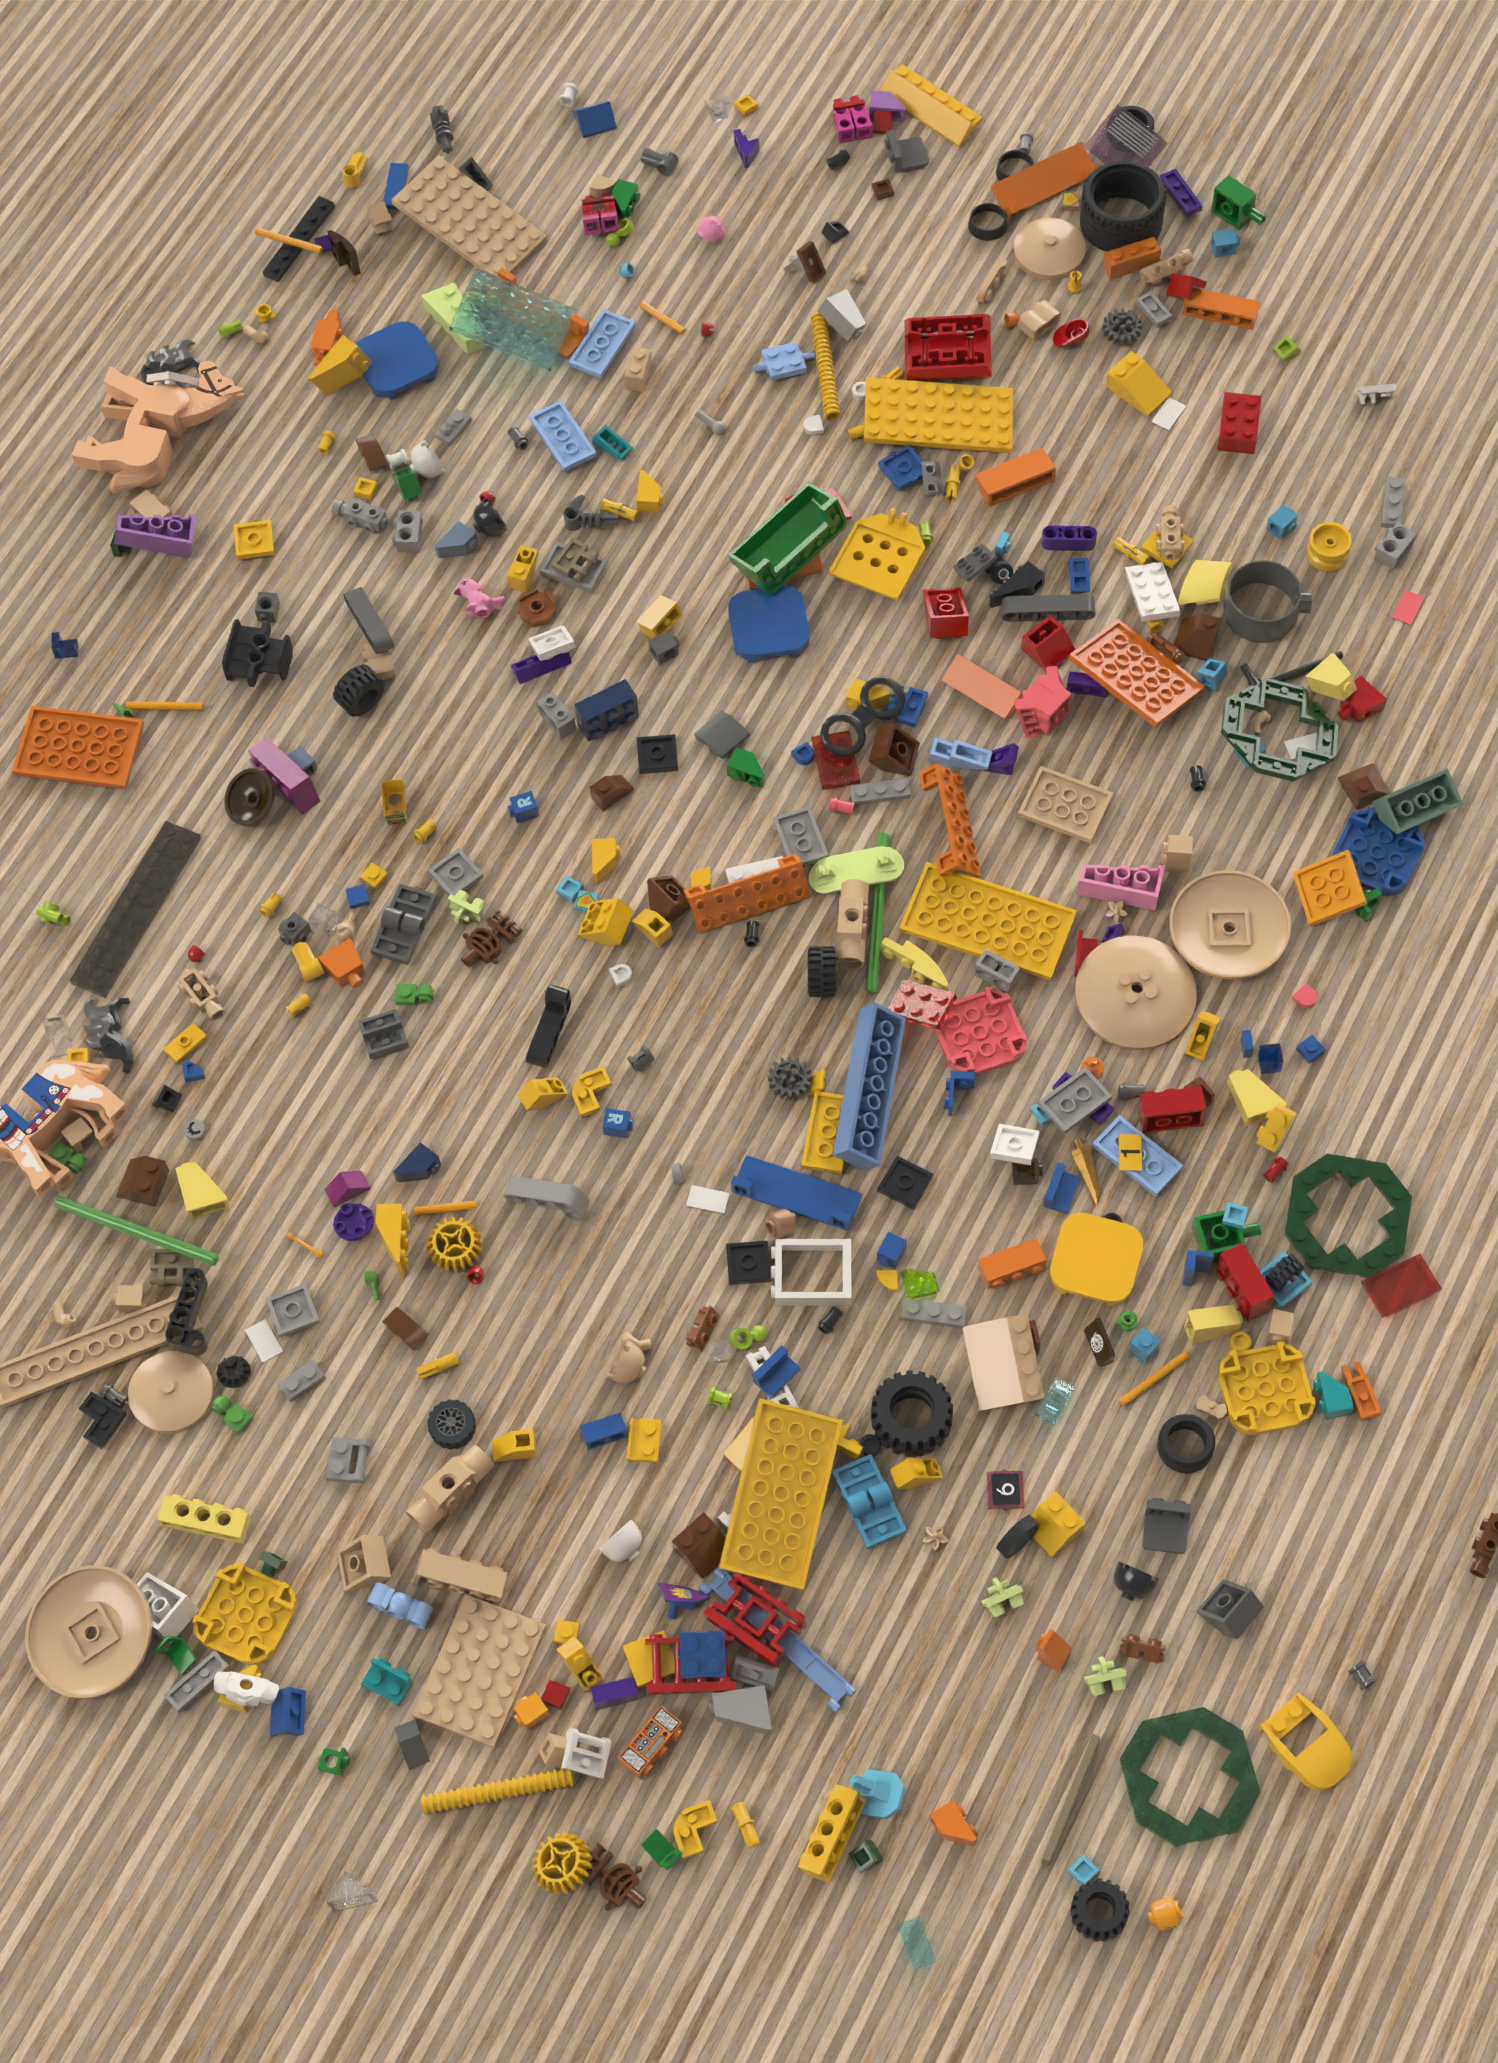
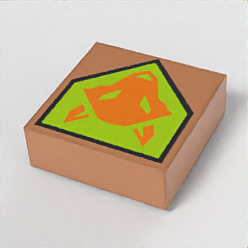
(1070, 201)

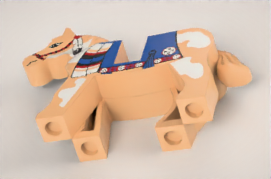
(59, 1095)

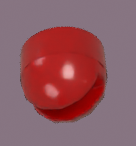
(705, 329)
(487, 494)
(195, 954)
(471, 1276)

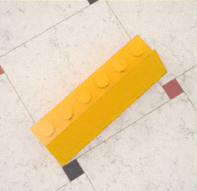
(932, 105)

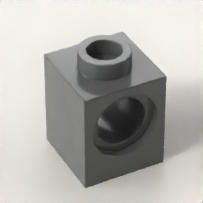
(264, 601)
(664, 647)

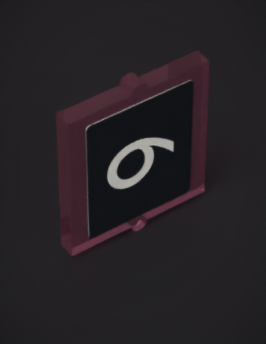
(1005, 1490)

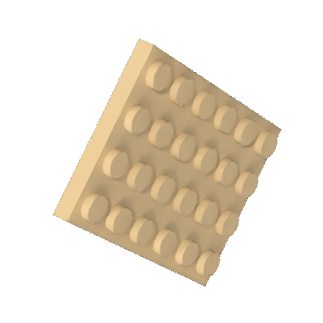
(479, 1671)

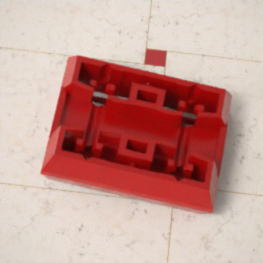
(948, 353)

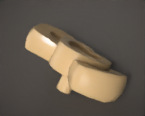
(1211, 1407)

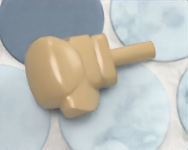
(346, 929)

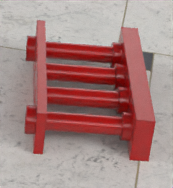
(679, 1684)

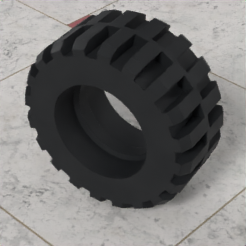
(916, 1387)

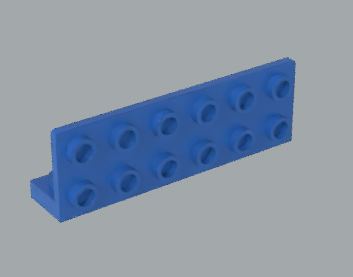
(796, 1192)

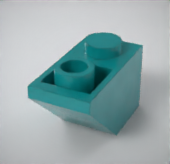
(1334, 1396)

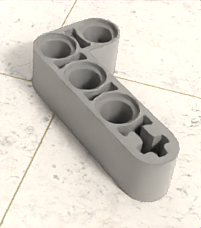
(548, 1195)

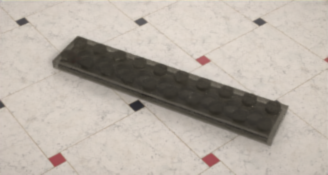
(135, 909)

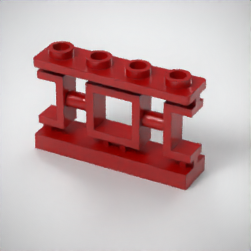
(745, 1633)

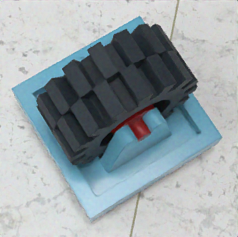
(1285, 1278)

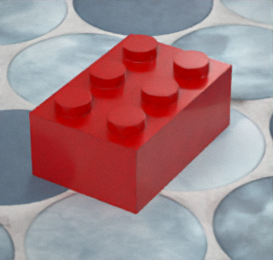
(1239, 423)
(1171, 1109)
(1244, 1282)

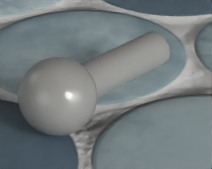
(718, 427)

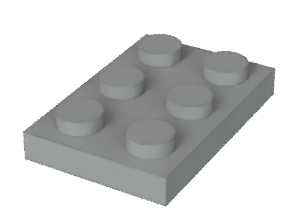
(586, 584)
(800, 835)
(1074, 1100)

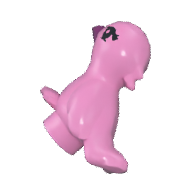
(479, 603)

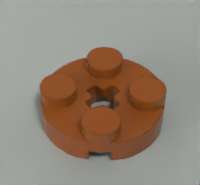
(536, 617)

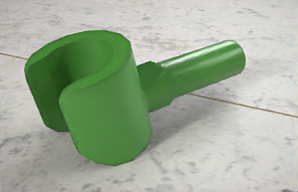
(124, 712)
(371, 1277)

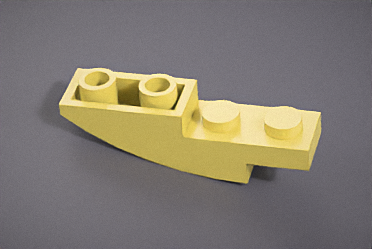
(922, 967)

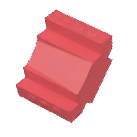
(1043, 704)

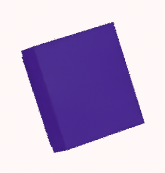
(324, 242)
(1113, 932)

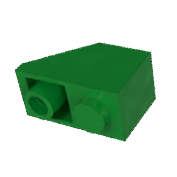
(625, 197)
(746, 768)

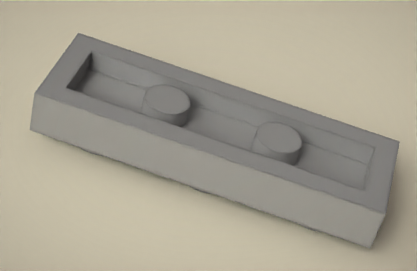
(1393, 502)
(880, 791)
(933, 1313)
(196, 1681)

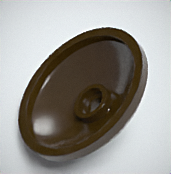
(249, 797)

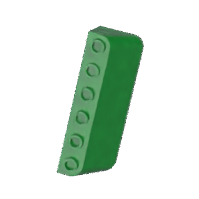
(790, 538)

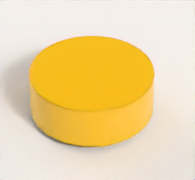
(1240, 1341)

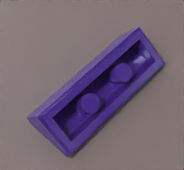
(532, 667)

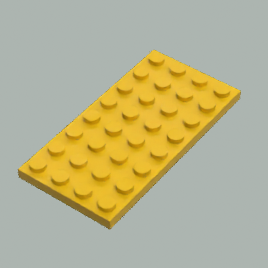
(938, 415)
(983, 915)
(780, 1494)

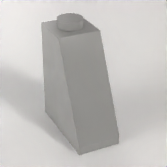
(843, 315)
(743, 1709)

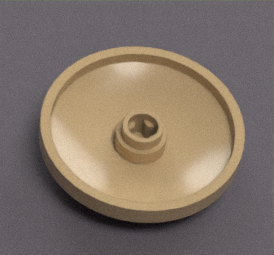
(1049, 248)
(170, 1392)

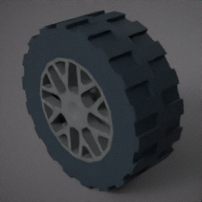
(451, 1424)

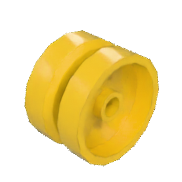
(1329, 546)

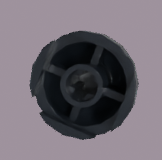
(488, 519)
(1134, 1582)

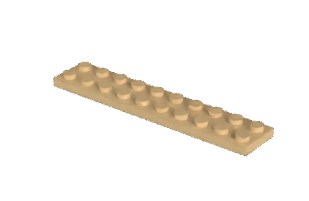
(87, 1352)

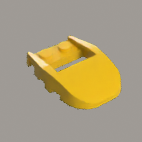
(1320, 1763)

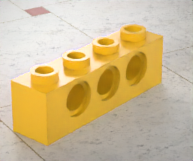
(832, 1845)

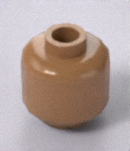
(781, 1223)

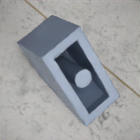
(457, 542)

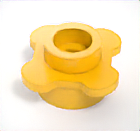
(264, 313)

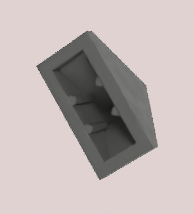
(475, 173)
(411, 1744)

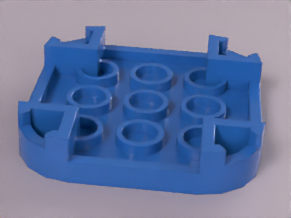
(398, 358)
(768, 623)
(1379, 854)

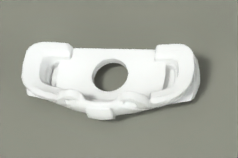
(229, 1684)

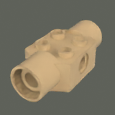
(852, 924)
(449, 1488)

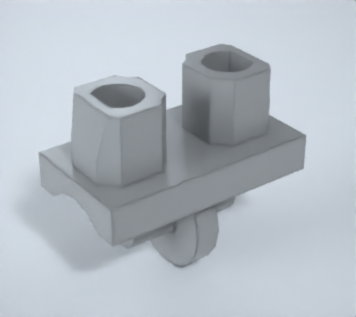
(932, 477)

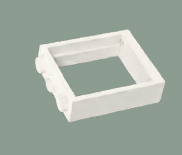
(811, 1298)

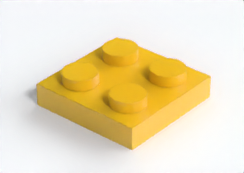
(253, 539)

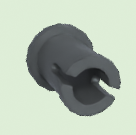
(520, 441)
(1130, 1090)
(109, 1393)

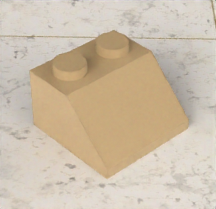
(363, 1562)

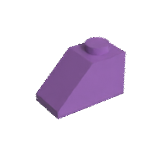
(887, 102)

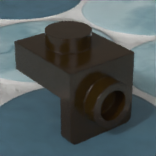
(1025, 1173)

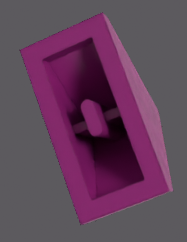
(346, 1186)

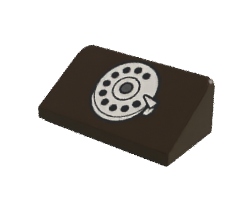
(1099, 1343)

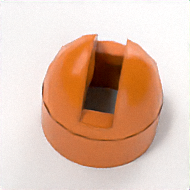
(1011, 319)

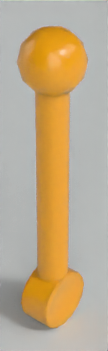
(319, 1253)

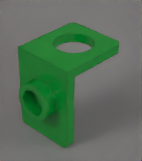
(177, 1652)
(342, 1762)
(661, 1850)

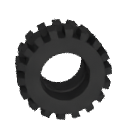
(359, 690)
(821, 971)
(1108, 1892)

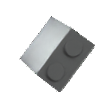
(1230, 1608)

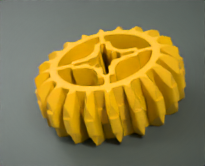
(465, 1254)
(573, 1863)

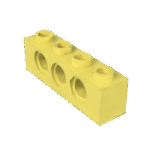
(234, 1531)

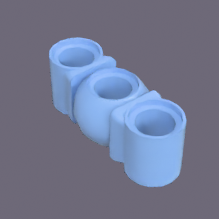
(399, 1605)

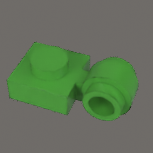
(407, 994)
(66, 1155)
(236, 1417)

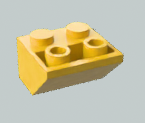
(606, 922)

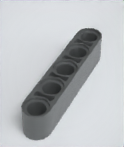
(1041, 606)
(368, 620)

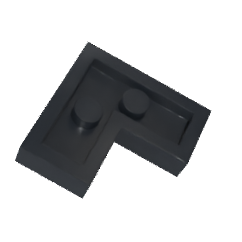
(106, 1419)

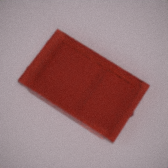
(1401, 1286)

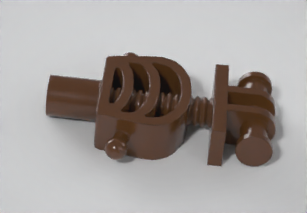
(478, 943)
(628, 1893)

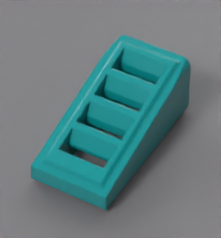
(605, 431)

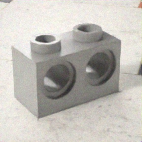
(411, 531)
(1397, 547)
(556, 715)
(997, 971)

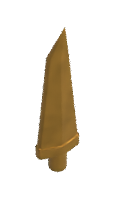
(1085, 1164)

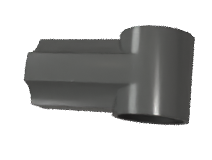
(664, 163)

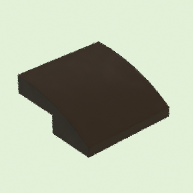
(343, 252)

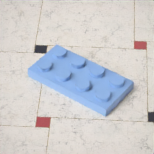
(602, 343)
(562, 436)
(1157, 1165)

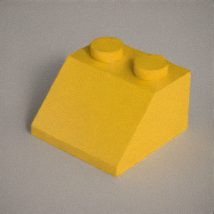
(1057, 1524)

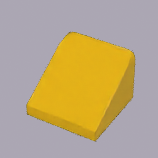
(701, 877)
(817, 1082)

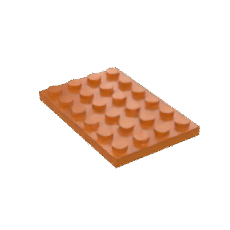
(1136, 673)
(78, 747)

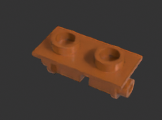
(1165, 647)
(706, 1320)
(1134, 1645)

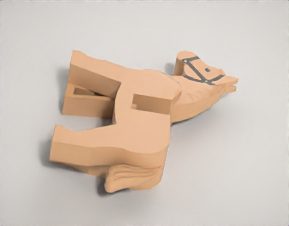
(151, 417)

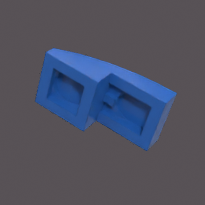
(1079, 575)

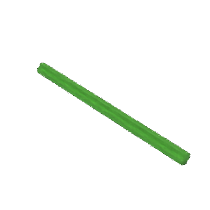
(876, 927)
(136, 1230)

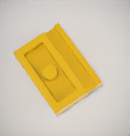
(644, 1440)

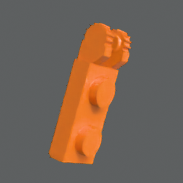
(1361, 1392)

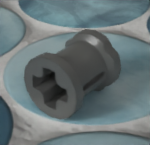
(640, 1059)
(1362, 1675)

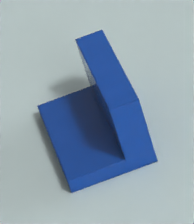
(1061, 1189)
(1194, 1262)
(775, 1372)
(604, 1431)
(288, 1712)

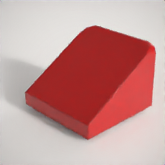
(882, 121)

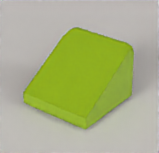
(1286, 348)

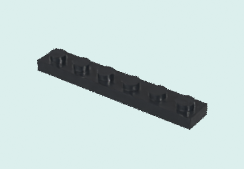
(303, 231)

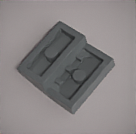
(722, 734)
(383, 1034)

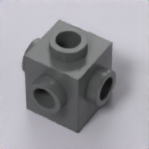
(294, 929)

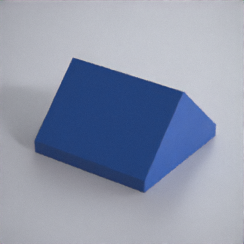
(595, 118)

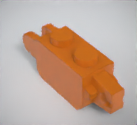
(326, 335)

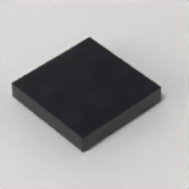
(657, 754)
(905, 1182)
(748, 1262)

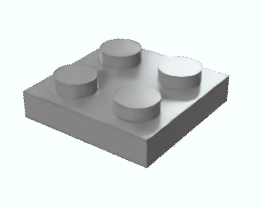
(455, 873)
(292, 1310)

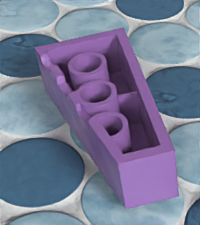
(156, 533)

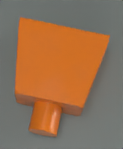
(343, 964)

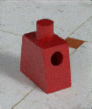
(1363, 702)

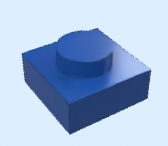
(1310, 1049)

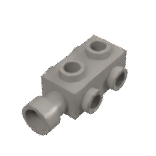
(361, 514)

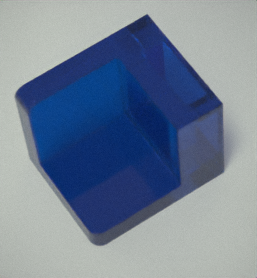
(63, 648)
(1270, 1058)

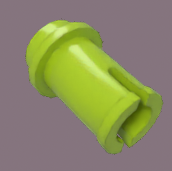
(229, 329)
(925, 532)

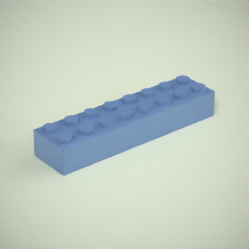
(869, 1087)

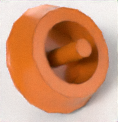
(1094, 1065)

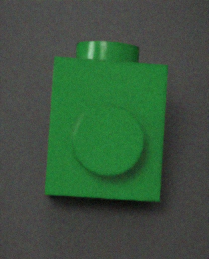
(1373, 898)

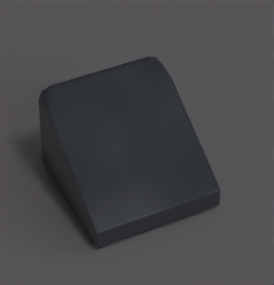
(834, 231)
(167, 1098)

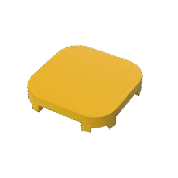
(1096, 1258)
(1266, 1389)
(245, 1615)

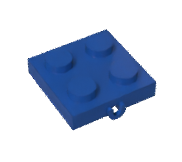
(902, 468)
(702, 1654)

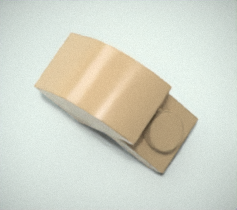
(379, 217)

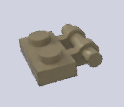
(571, 556)
(167, 1260)

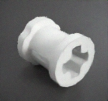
(568, 95)
(397, 459)

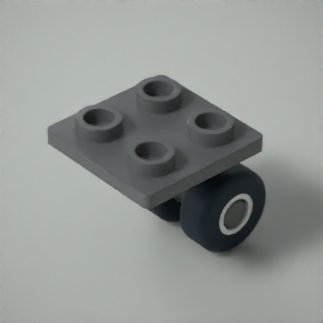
(983, 559)

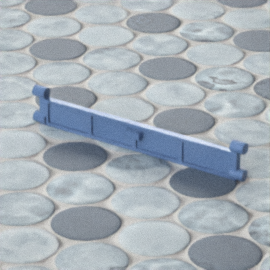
(796, 1650)

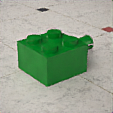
(1235, 203)
(1216, 1237)

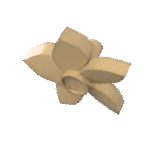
(859, 274)
(1116, 910)
(935, 1537)

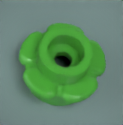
(1127, 1326)

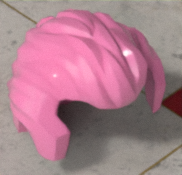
(711, 229)

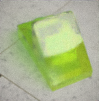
(919, 1283)

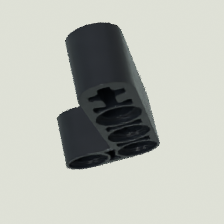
(550, 1026)
(190, 1309)

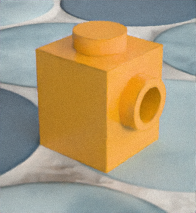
(530, 1711)

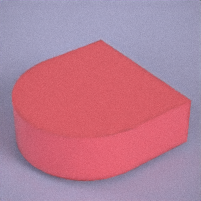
(1305, 996)

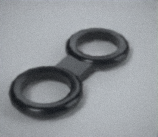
(862, 716)

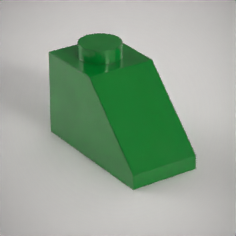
(407, 484)

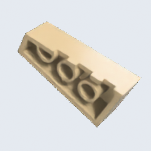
(459, 1575)

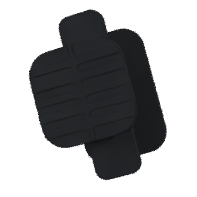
(244, 650)

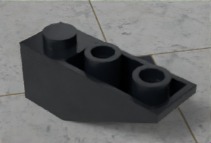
(1023, 582)

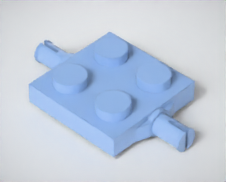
(783, 361)

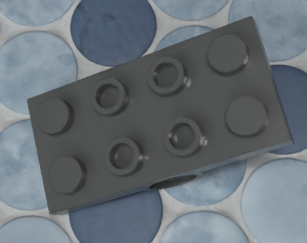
(403, 924)

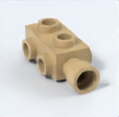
(1165, 267)
(1170, 533)
(202, 995)

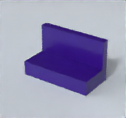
(1083, 684)
(614, 1693)

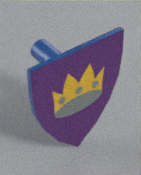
(680, 1597)

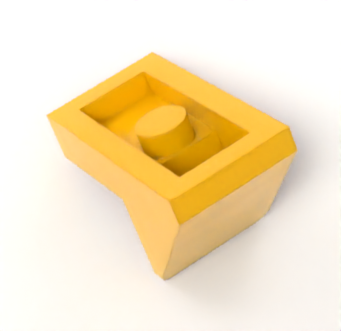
(849, 1447)

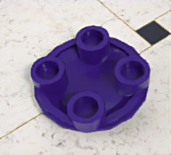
(353, 1222)

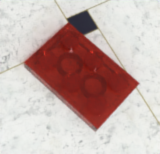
(832, 769)
(922, 1004)

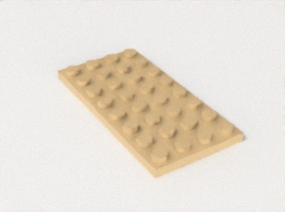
(468, 218)

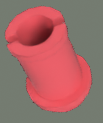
(841, 806)

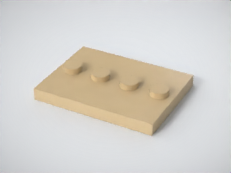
(1065, 804)

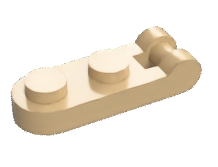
(992, 280)

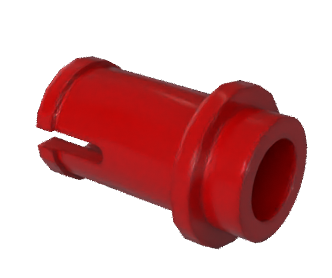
(1275, 1169)

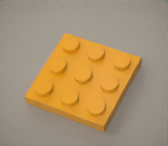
(1329, 888)

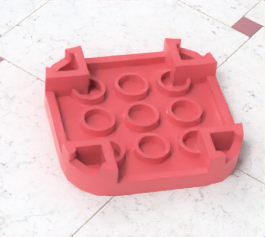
(982, 1033)

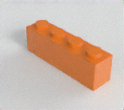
(1221, 308)

